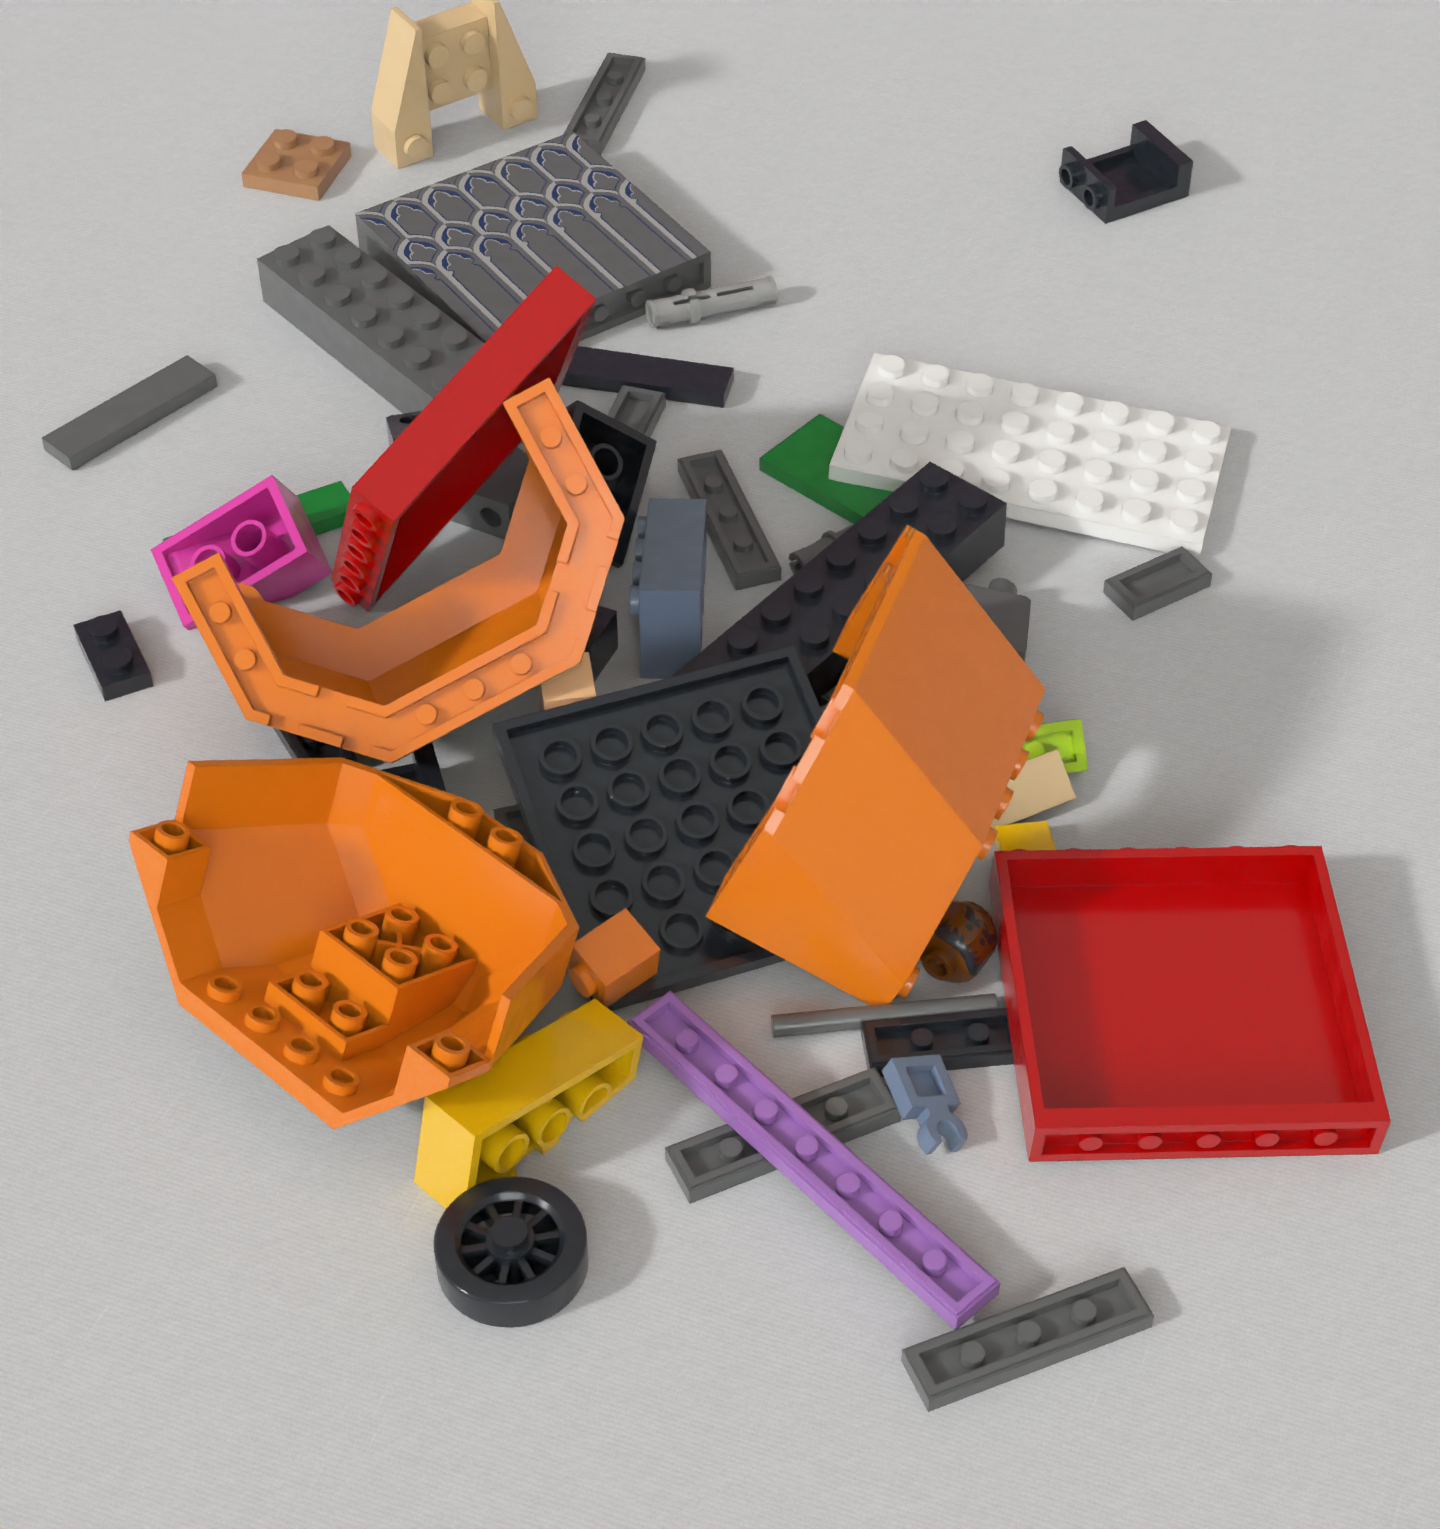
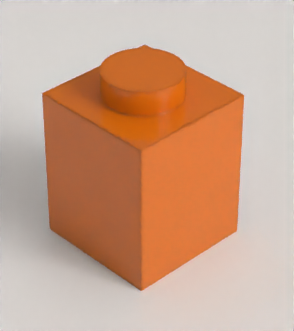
(613, 959)

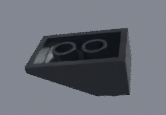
(622, 460)

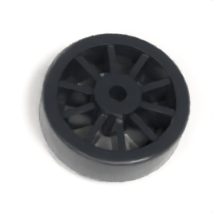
(511, 1252)

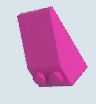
(260, 538)

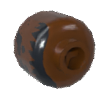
(960, 943)

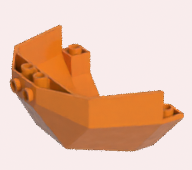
(351, 927)

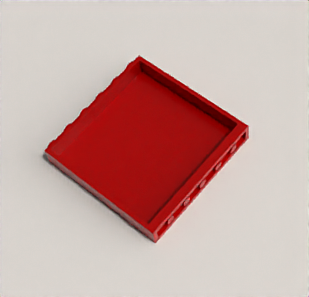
(455, 442)
(1183, 1005)

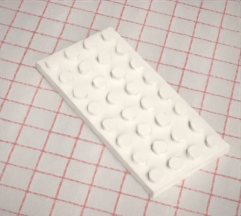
(1039, 449)

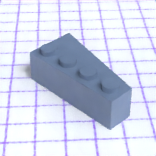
(669, 584)

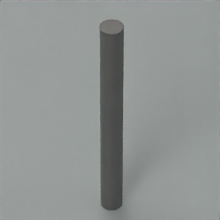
(851, 1017)

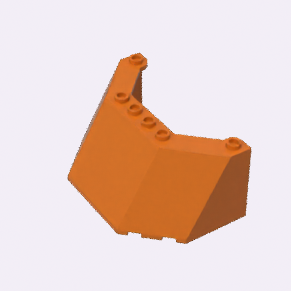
(448, 650)
(892, 785)

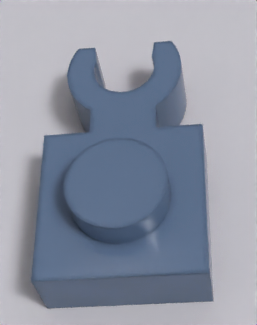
(926, 1094)

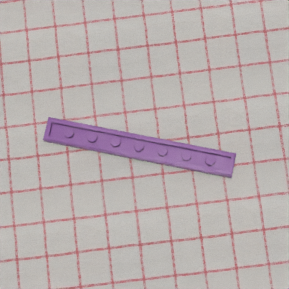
(816, 1161)

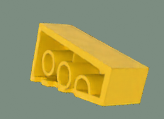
(524, 1100)

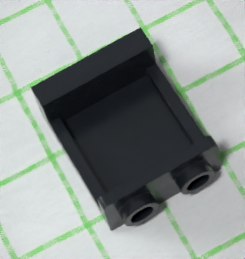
(1128, 178)

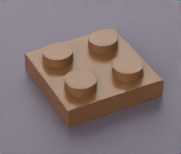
(296, 164)

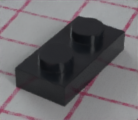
(113, 655)

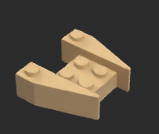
(443, 62)

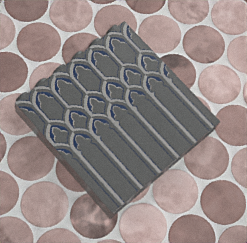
(502, 227)

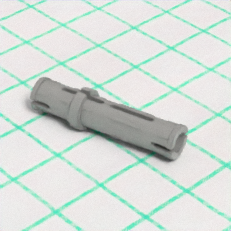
(694, 305)

